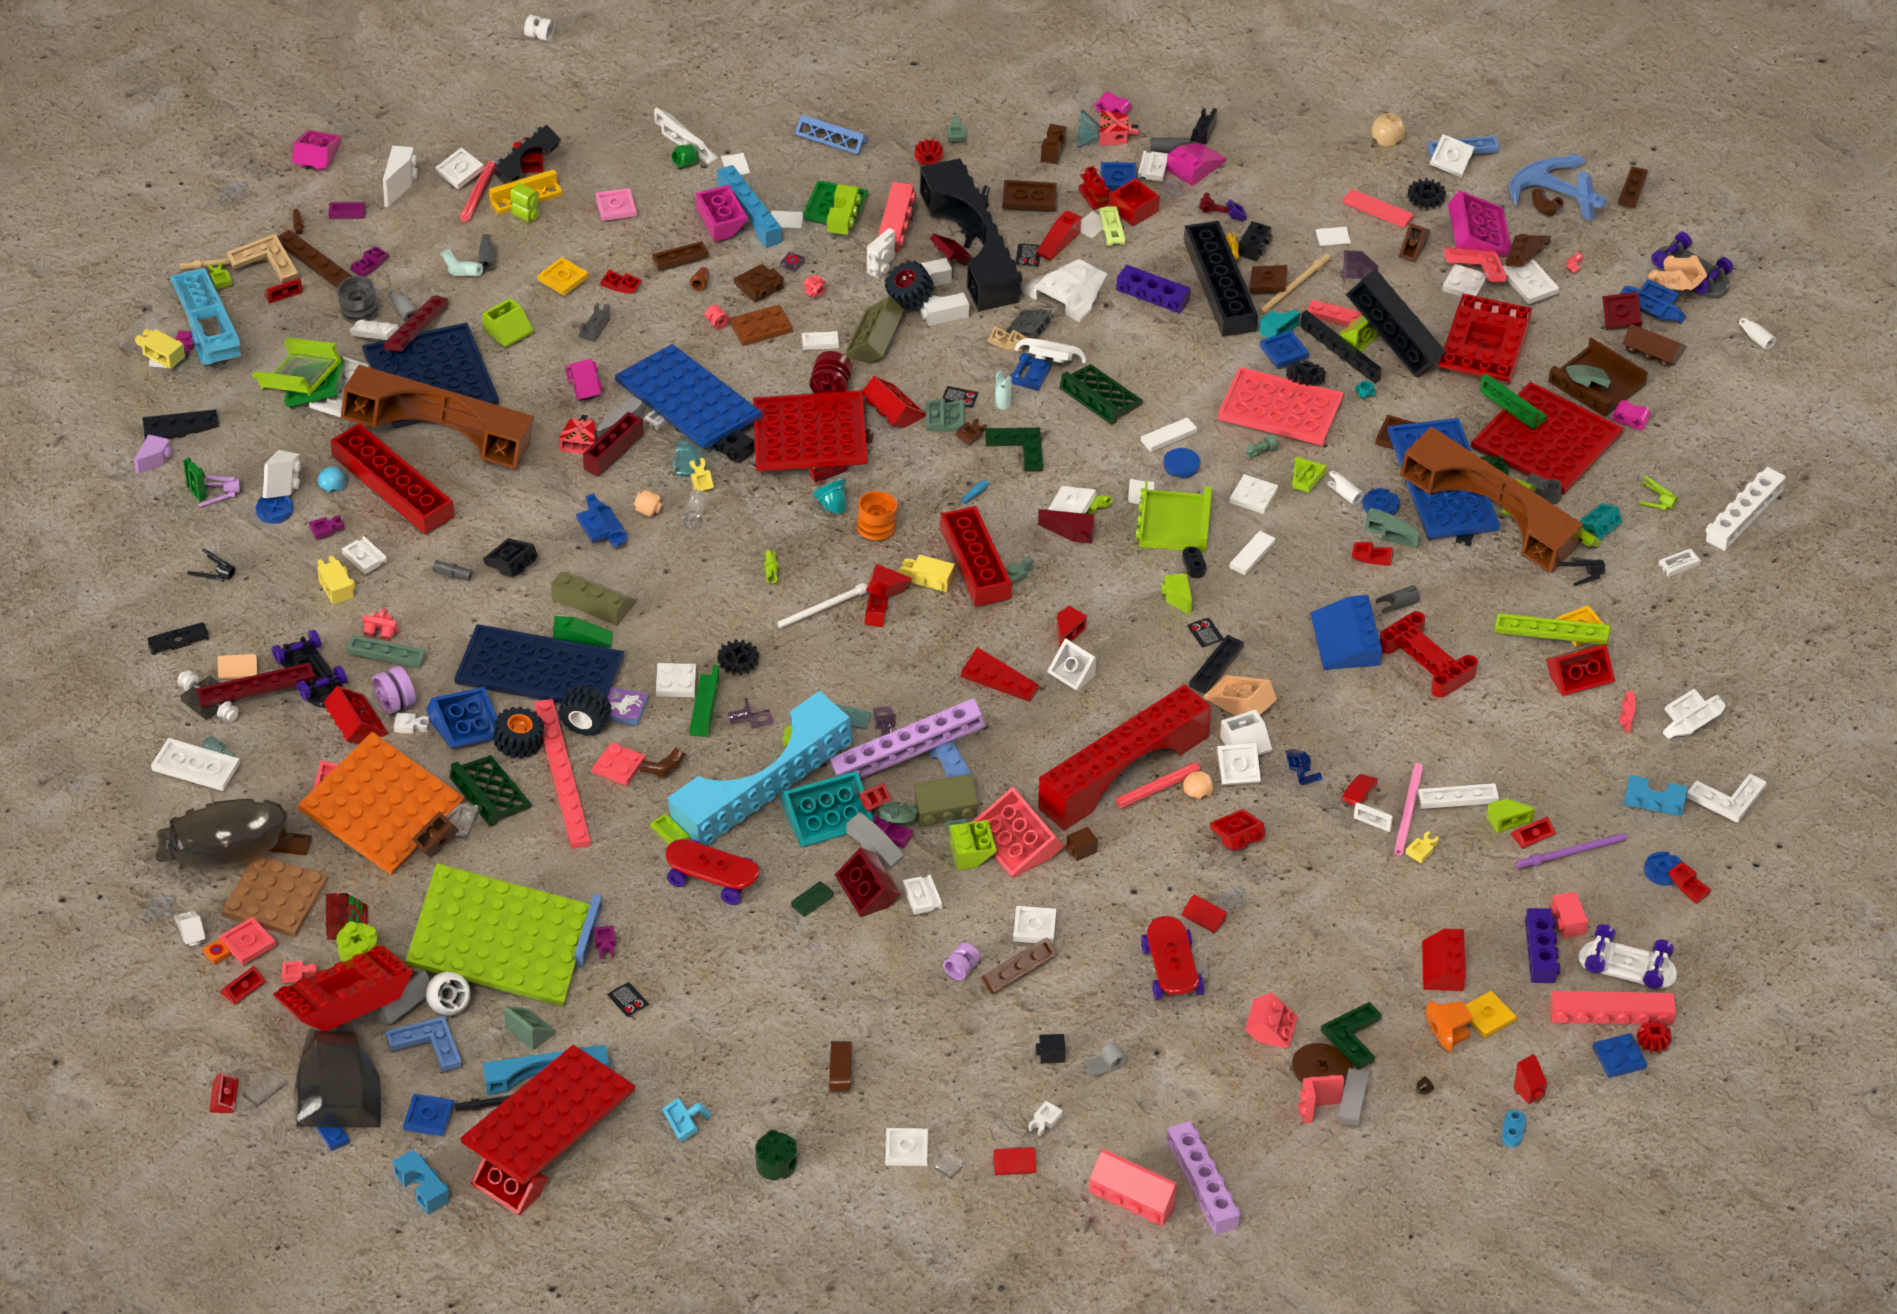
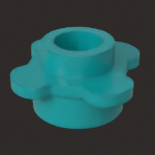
(1365, 389)

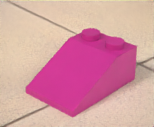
(315, 149)
(1193, 162)

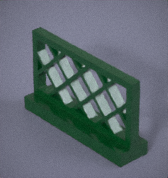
(1095, 400)
(476, 794)

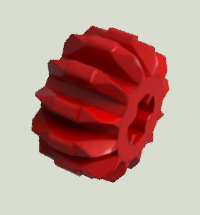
(928, 152)
(1654, 1036)

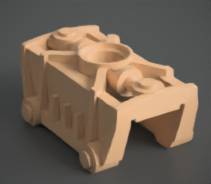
(1679, 273)

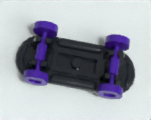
(306, 652)

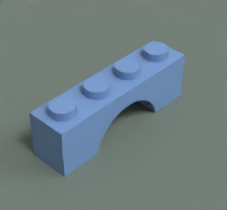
(950, 759)

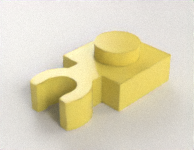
(701, 478)
(1422, 849)

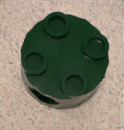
(776, 1155)

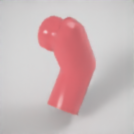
(1573, 261)

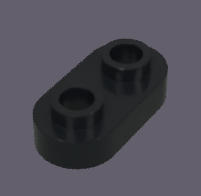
(1194, 562)

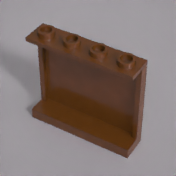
(1624, 376)

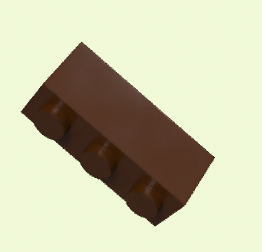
(1653, 345)

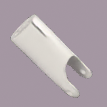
(1758, 334)
(1346, 489)

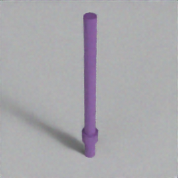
(1537, 859)

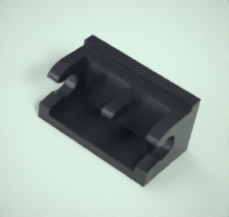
(1204, 127)

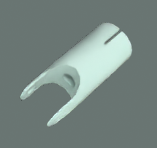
(1003, 391)

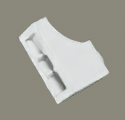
(190, 927)

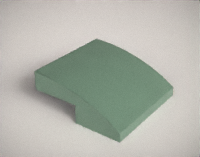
(1585, 374)
(945, 416)

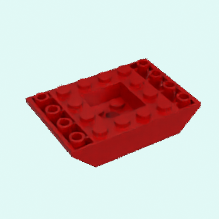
(1486, 337)
(347, 989)

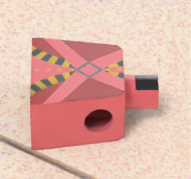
(1115, 128)
(578, 435)

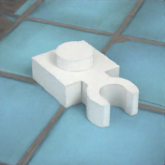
(408, 722)
(1045, 1116)

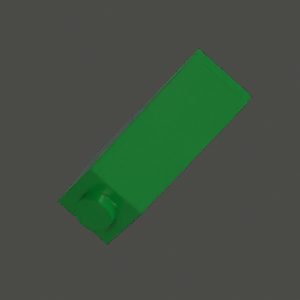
(581, 632)

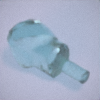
(216, 745)

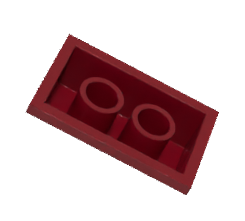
(867, 883)

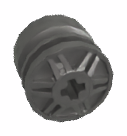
(357, 299)

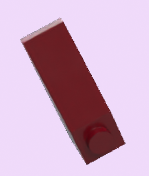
(1070, 525)

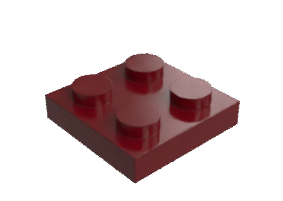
(951, 248)
(1621, 310)

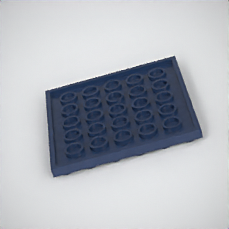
(439, 359)

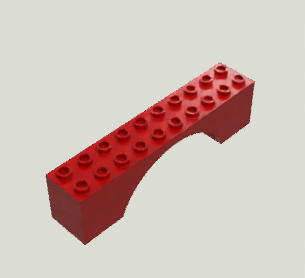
(1077, 784)

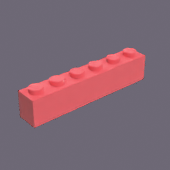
(1611, 1007)

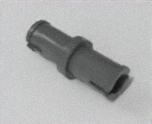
(452, 570)

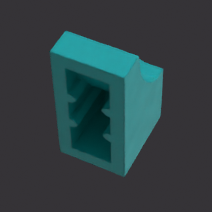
(1278, 323)

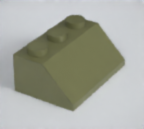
(945, 800)

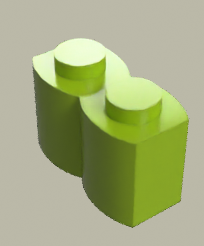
(524, 203)

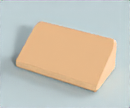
(237, 666)

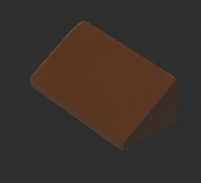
(293, 844)

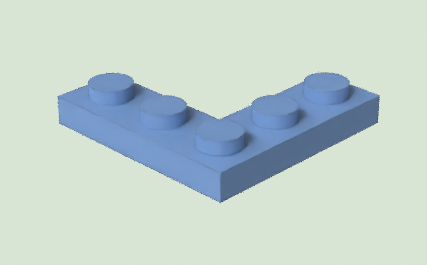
(432, 1030)

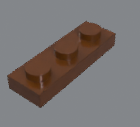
(1633, 187)
(680, 255)

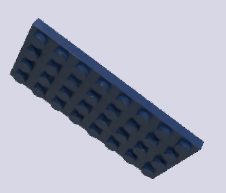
(535, 664)

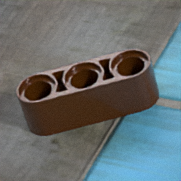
(840, 1066)

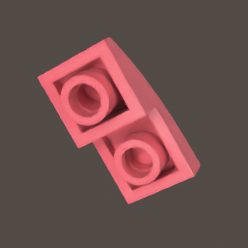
(1628, 706)

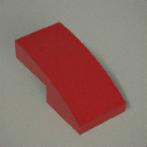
(1373, 555)
(875, 796)
(1687, 882)

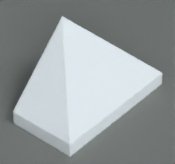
(1373, 816)

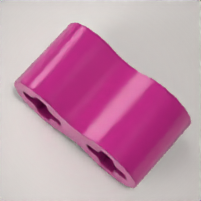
(1111, 103)
(1631, 415)

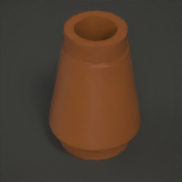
(700, 279)

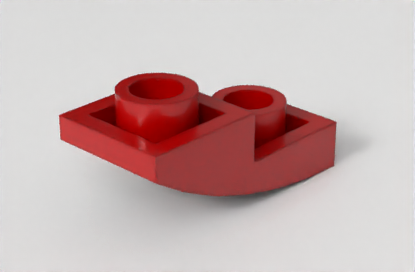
(620, 283)
(1358, 789)

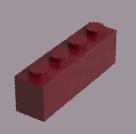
(613, 444)

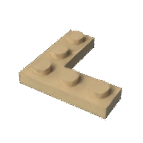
(265, 247)

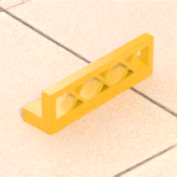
(539, 182)

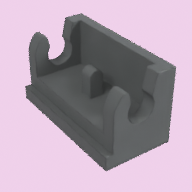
(595, 324)

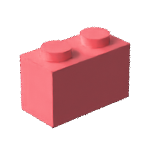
(1569, 915)

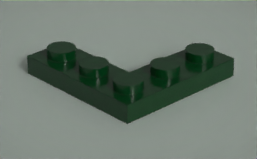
(1027, 437)
(1342, 1029)

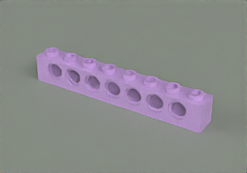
(910, 740)

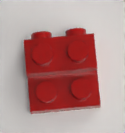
(1238, 829)

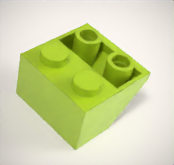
(506, 323)
(971, 843)

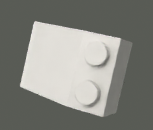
(399, 173)

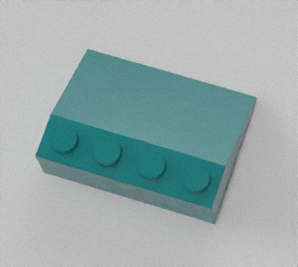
(823, 808)

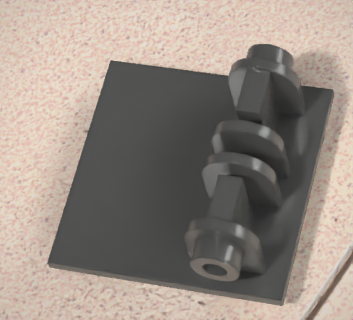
(1031, 322)

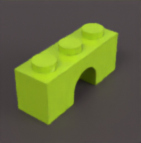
(845, 207)

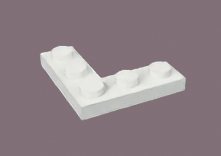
(1730, 807)

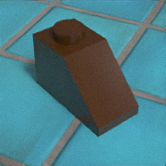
(1414, 242)

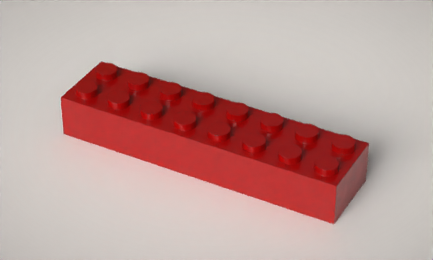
(392, 478)

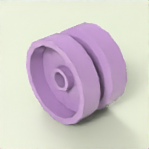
(393, 690)

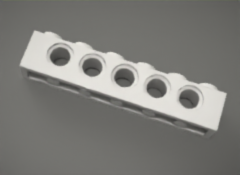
(1745, 508)

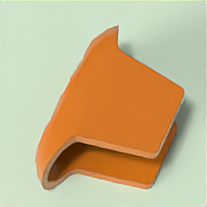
(1448, 1022)

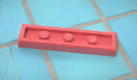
(1378, 208)

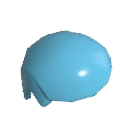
(332, 478)

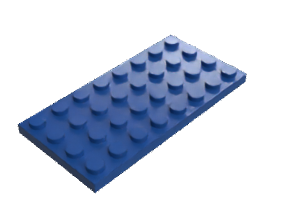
(688, 396)
(1445, 511)

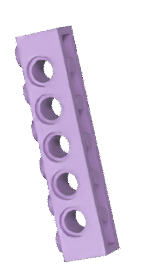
(1203, 1177)

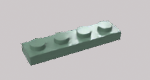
(386, 651)

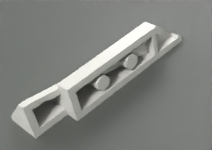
(679, 134)

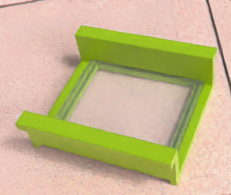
(304, 367)

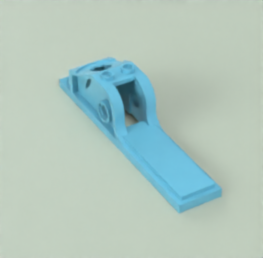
(201, 302)

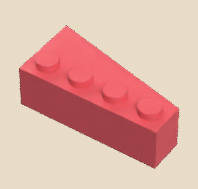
(898, 211)

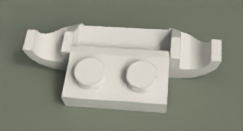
(1057, 351)
(1692, 713)

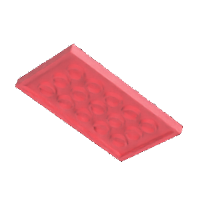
(1280, 406)

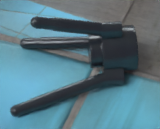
(1593, 567)
(223, 568)

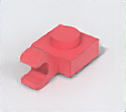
(295, 970)

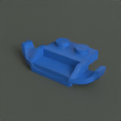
(1658, 301)
(601, 523)

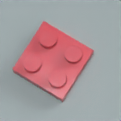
(618, 764)
(247, 941)

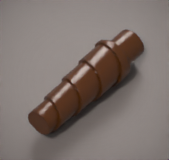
(297, 222)

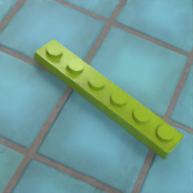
(1552, 629)

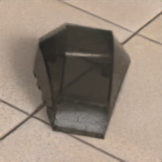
(336, 1082)

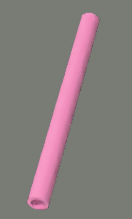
(1408, 809)

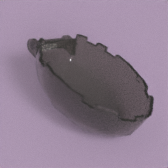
(222, 834)

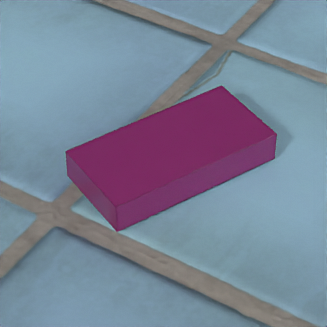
(346, 210)

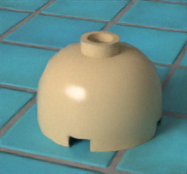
(1388, 129)

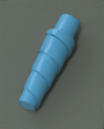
(976, 490)

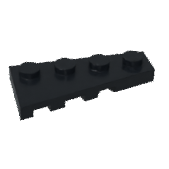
(180, 424)

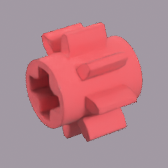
(814, 286)

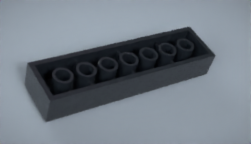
(1220, 278)

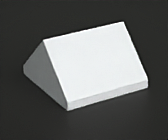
(1073, 665)

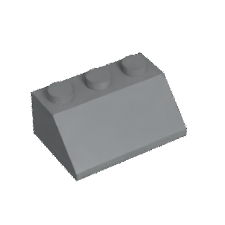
(412, 995)

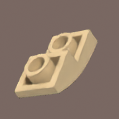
(1005, 340)

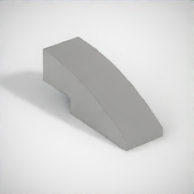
(632, 405)
(874, 840)
(1353, 1097)

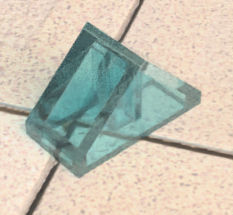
(1087, 129)

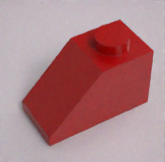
(886, 582)
(1070, 624)
(1530, 1080)

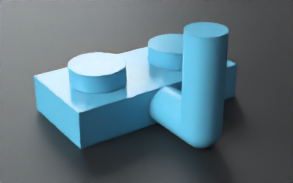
(681, 1118)

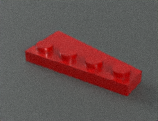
(997, 675)

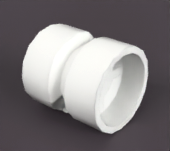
(539, 28)

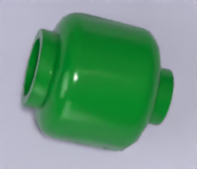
(684, 155)

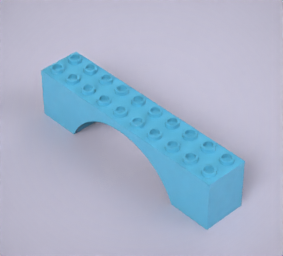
(712, 807)

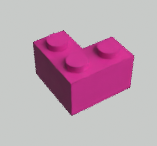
(583, 378)

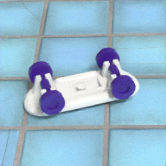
(1629, 962)

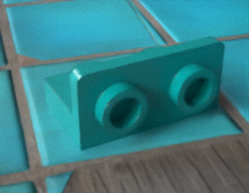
(1602, 520)

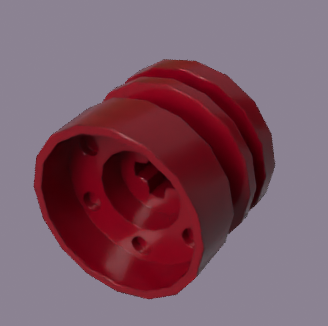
(830, 373)

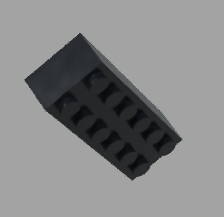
(1395, 322)

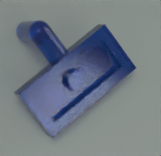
(1300, 762)

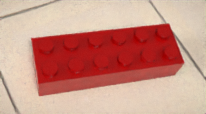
(975, 556)

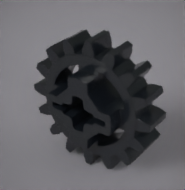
(1426, 193)
(1305, 373)
(738, 657)

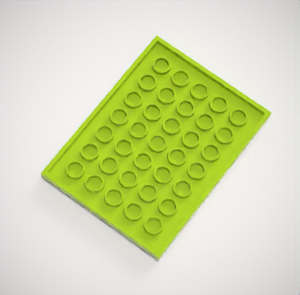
(498, 934)

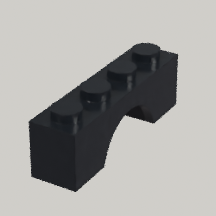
(542, 142)

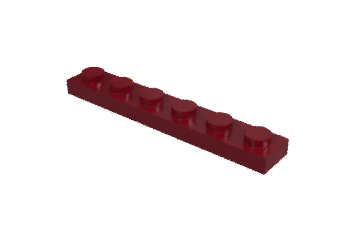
(416, 323)
(254, 684)

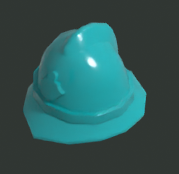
(832, 496)

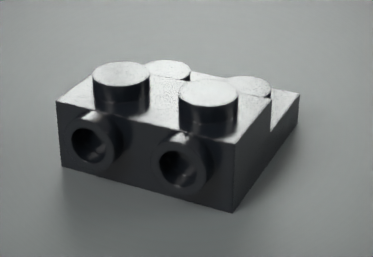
(511, 557)

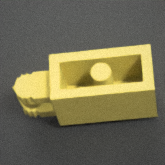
(161, 347)
(929, 572)
(335, 580)

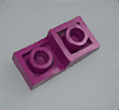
(370, 262)

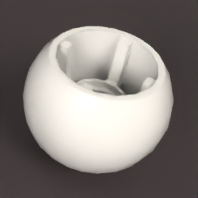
(434, 993)

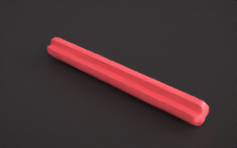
(477, 191)
(1156, 785)

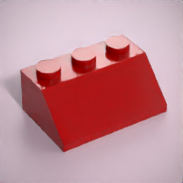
(892, 403)
(1581, 669)
(353, 715)
(1444, 960)
(506, 1189)

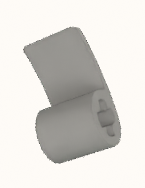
(1110, 1060)

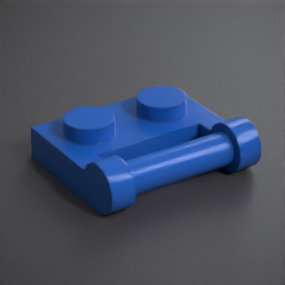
(1035, 375)

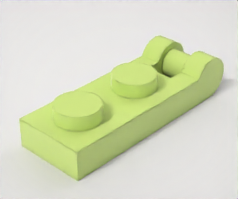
(1111, 226)

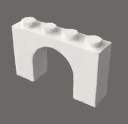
(946, 308)

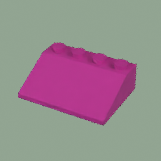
(1478, 224)

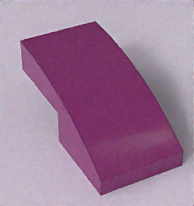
(899, 835)

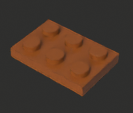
(760, 325)

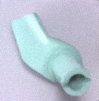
(461, 268)

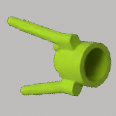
(1667, 498)

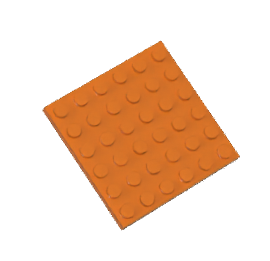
(379, 802)

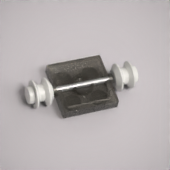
(190, 698)

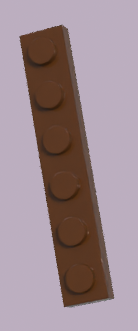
(313, 258)

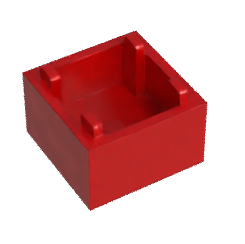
(1135, 202)

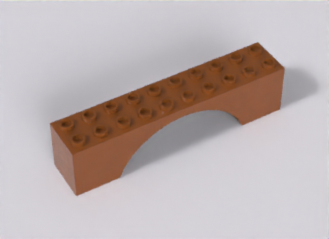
(381, 397)
(1442, 464)

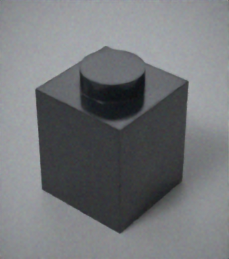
(1051, 1048)

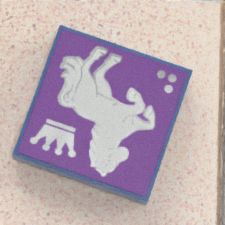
(626, 706)

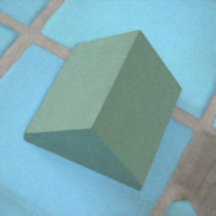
(527, 1026)

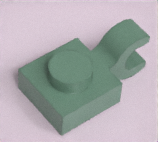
(956, 132)
(1018, 572)

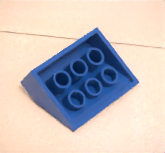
(1347, 634)

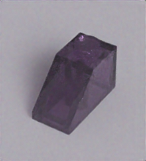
(1357, 265)

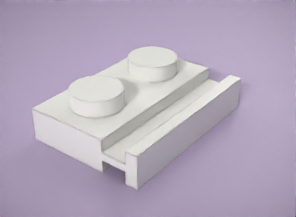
(1153, 166)
(364, 555)
(922, 894)

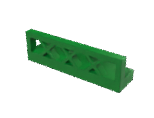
(1511, 402)
(704, 703)

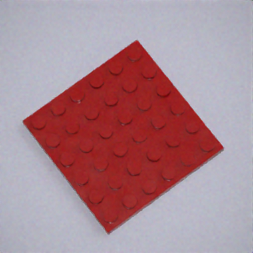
(810, 431)
(1557, 448)

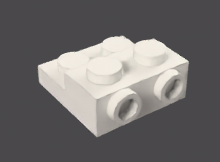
(880, 253)

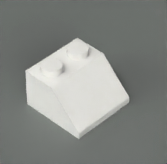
(281, 474)

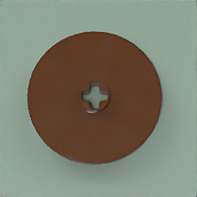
(1319, 1061)

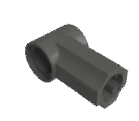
(1548, 488)

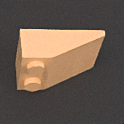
(1242, 694)

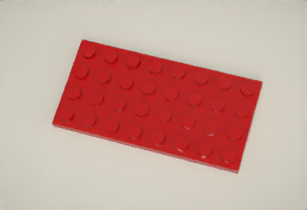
(548, 1114)

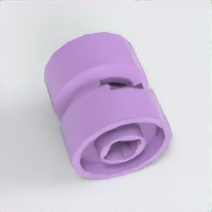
(961, 961)

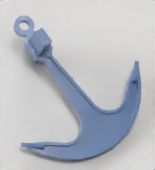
(1538, 174)

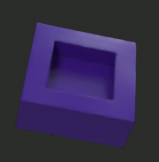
(1236, 211)

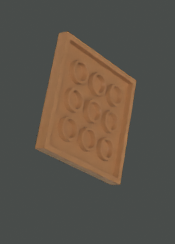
(275, 895)

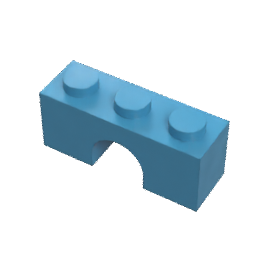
(1641, 796)
(414, 1169)

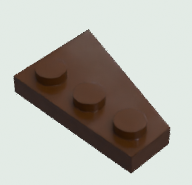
(1524, 247)

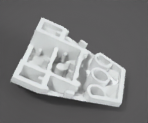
(1071, 284)

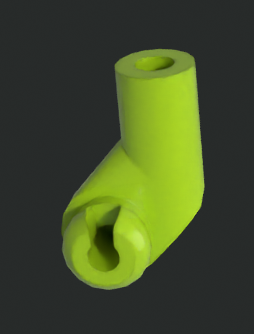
(1100, 502)

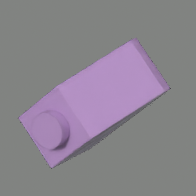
(152, 453)

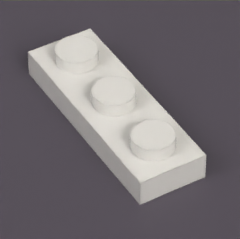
(373, 329)

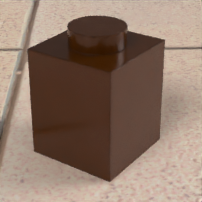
(1081, 844)

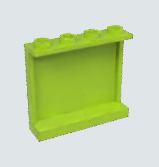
(1173, 519)

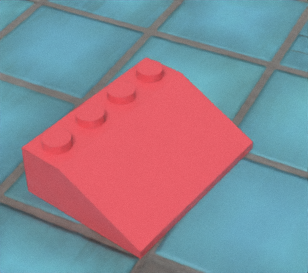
(1019, 834)

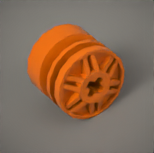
(876, 515)

